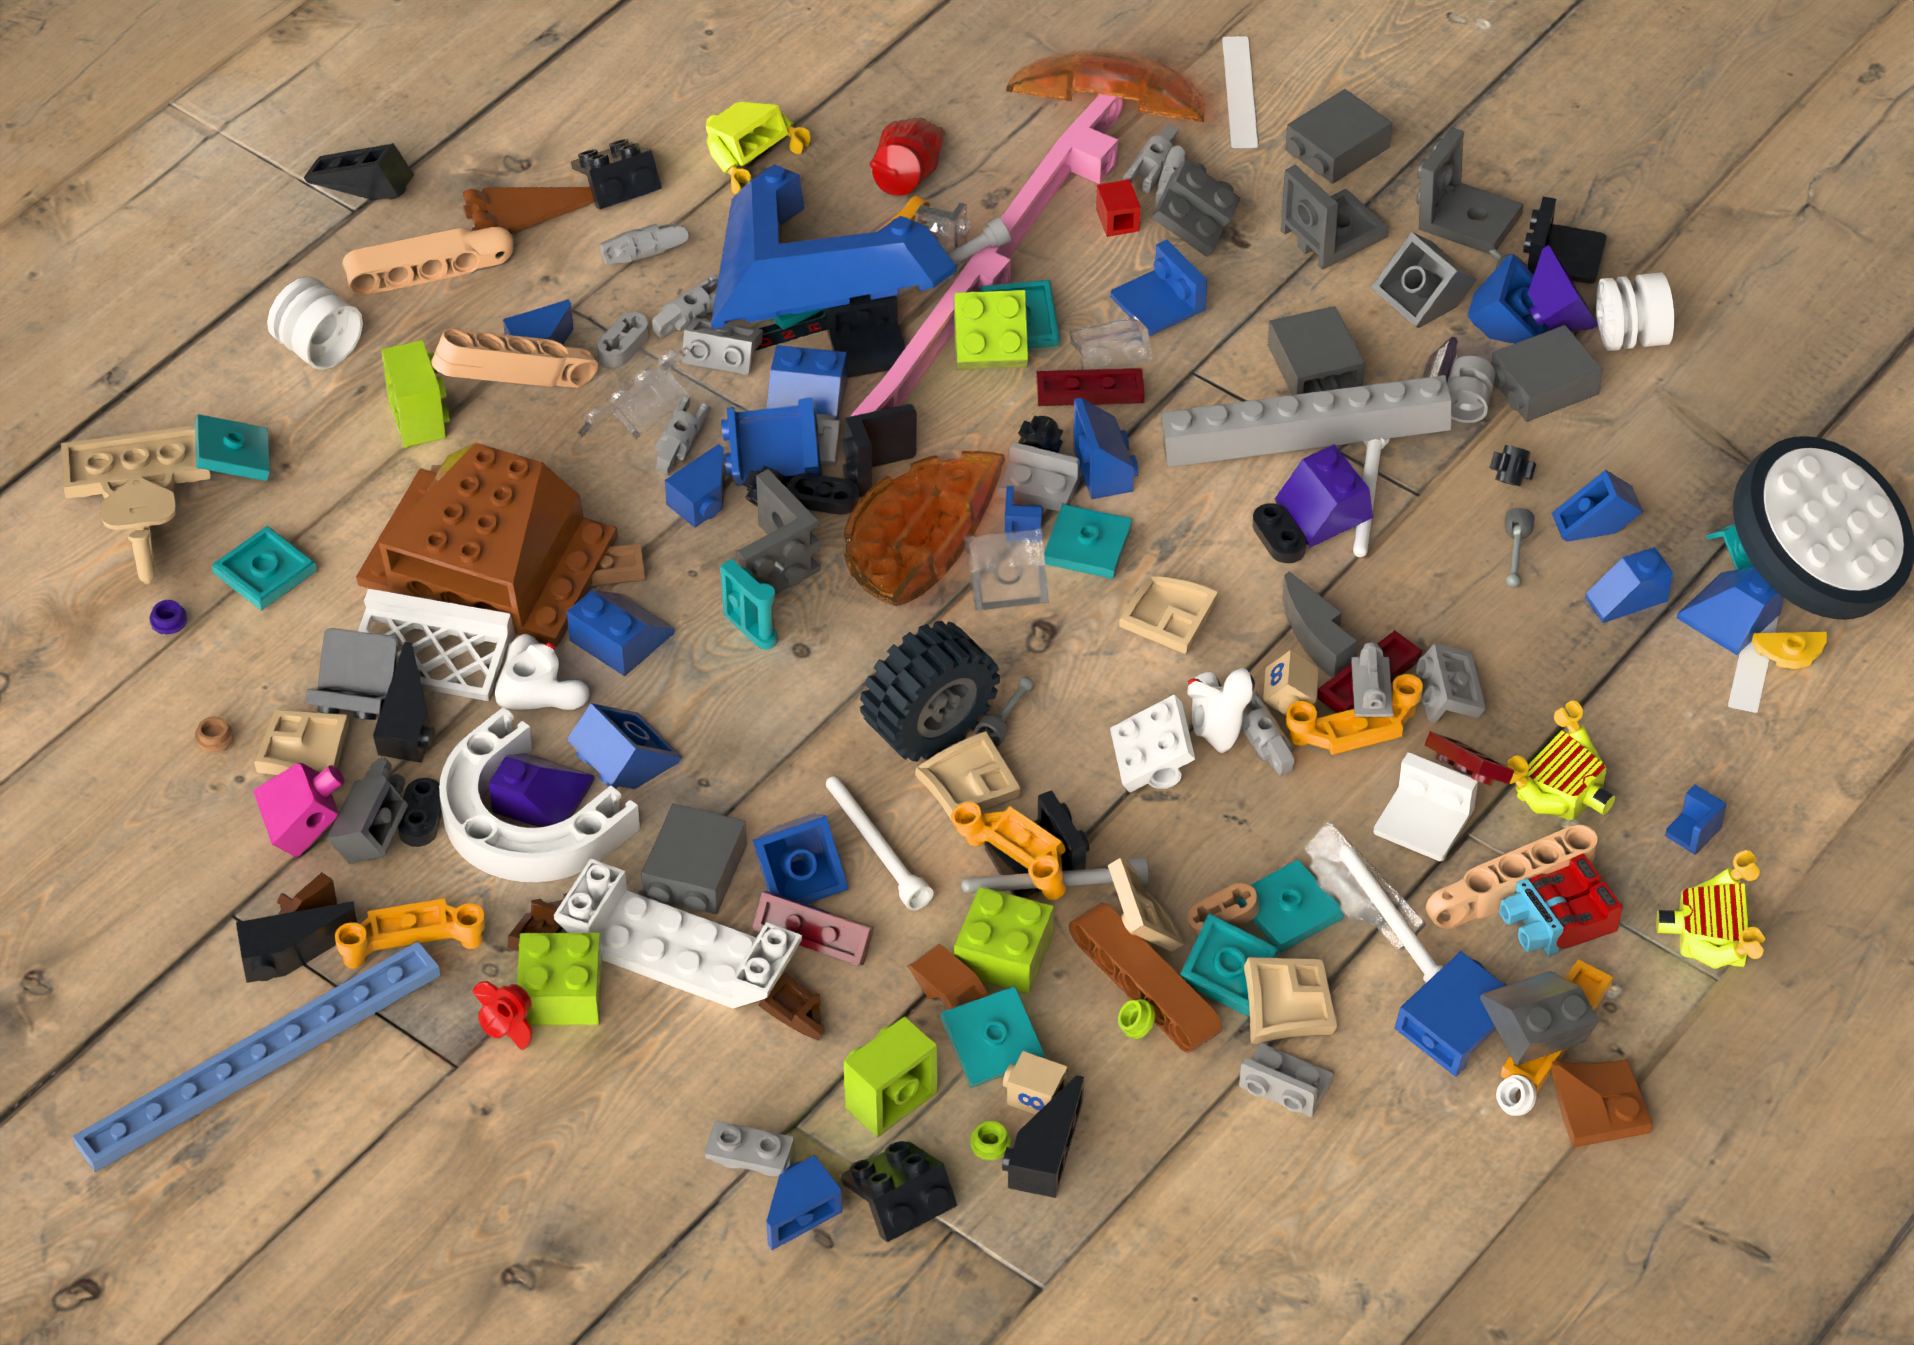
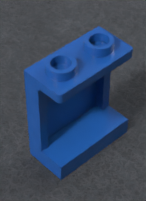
(772, 438)
(1448, 1015)

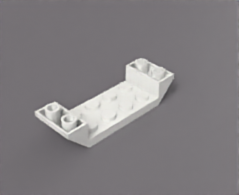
(674, 943)

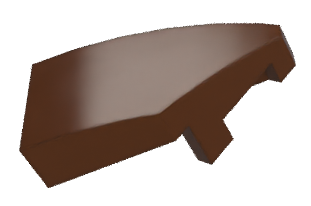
(316, 894)
(537, 921)
(795, 1007)

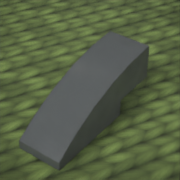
(1317, 626)

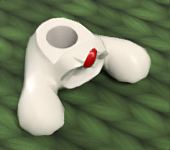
(531, 679)
(1218, 709)

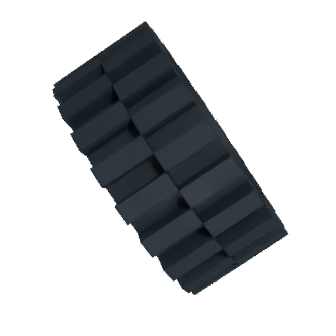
(929, 690)

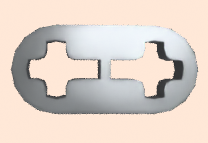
(628, 342)

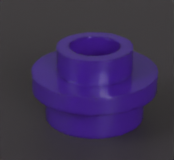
(168, 617)

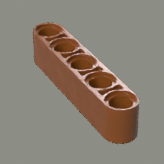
(1145, 976)

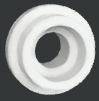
(1507, 1091)

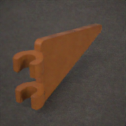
(521, 206)

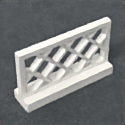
(444, 620)

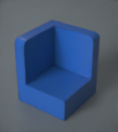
(1021, 516)
(1699, 820)

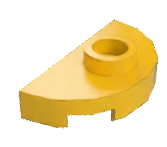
(1790, 649)

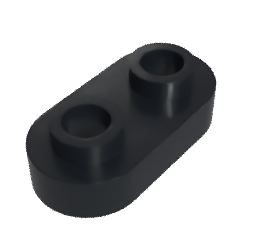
(825, 493)
(1273, 527)
(423, 807)

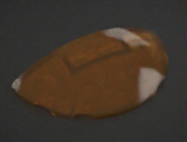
(1112, 74)
(915, 526)

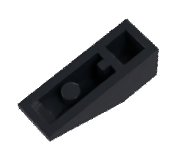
(364, 172)
(404, 723)
(287, 941)
(1044, 1143)

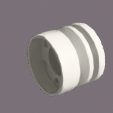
(1635, 311)
(315, 323)

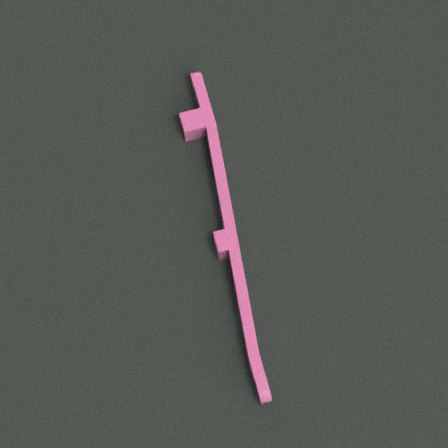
(1079, 150)

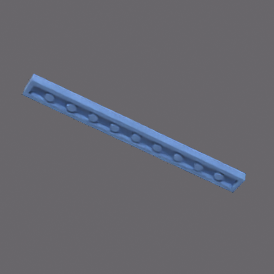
(255, 1056)

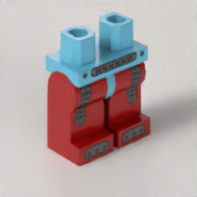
(1562, 908)

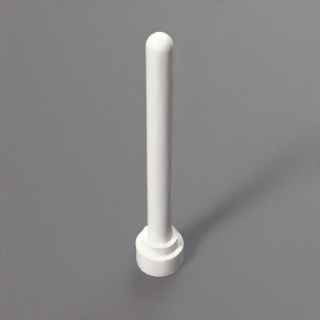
(1370, 478)
(912, 889)
(1390, 913)

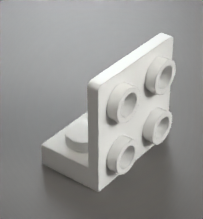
(1427, 807)

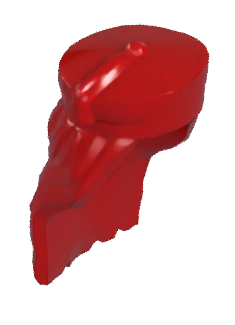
(906, 155)

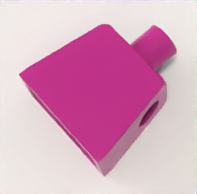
(298, 806)

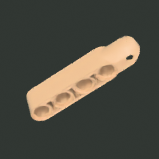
(425, 259)
(512, 359)
(1492, 881)

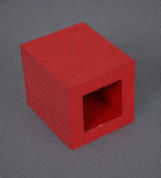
(1118, 207)

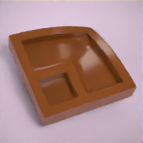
(1599, 1101)

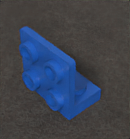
(1165, 294)

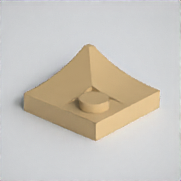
(1169, 611)
(302, 738)
(969, 773)
(1142, 912)
(1288, 998)

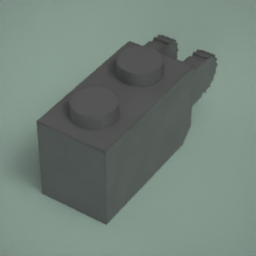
(369, 814)

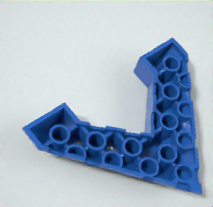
(773, 279)

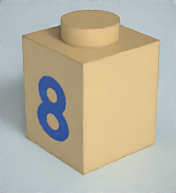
(1290, 681)
(1033, 1082)

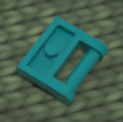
(743, 600)

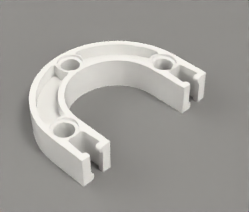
(517, 851)

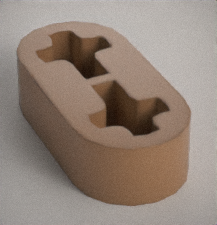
(1223, 906)

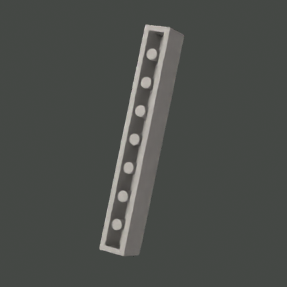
(1306, 421)

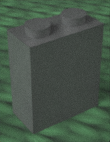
(1338, 136)
(1315, 352)
(1546, 373)
(694, 859)

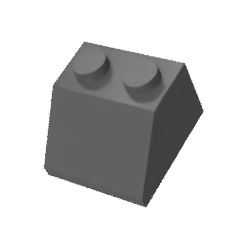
(1422, 281)
(1540, 1016)

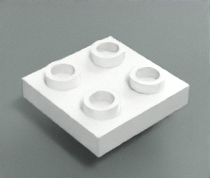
(1153, 746)

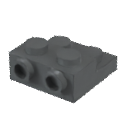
(1196, 206)

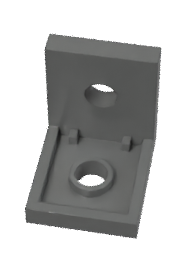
(1449, 204)
(1315, 215)
(786, 552)

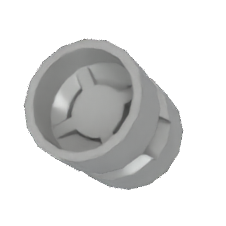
(1470, 388)

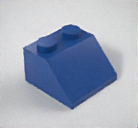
(808, 374)
(1102, 451)
(615, 630)
(621, 746)

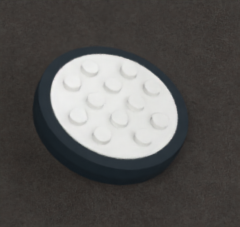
(1823, 527)

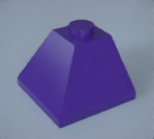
(1557, 297)
(537, 790)

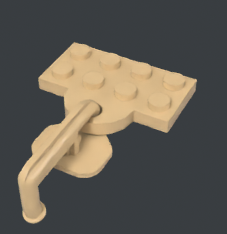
(135, 479)

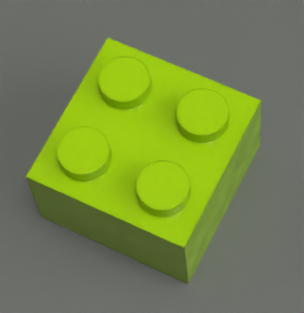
(990, 330)
(415, 393)
(1005, 939)
(561, 977)
(890, 1076)

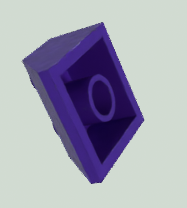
(1325, 496)

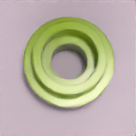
(1136, 1018)
(989, 1132)

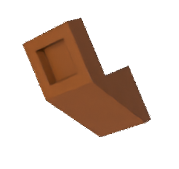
(946, 977)

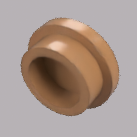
(213, 734)

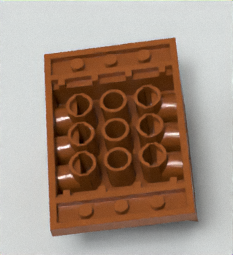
(492, 538)

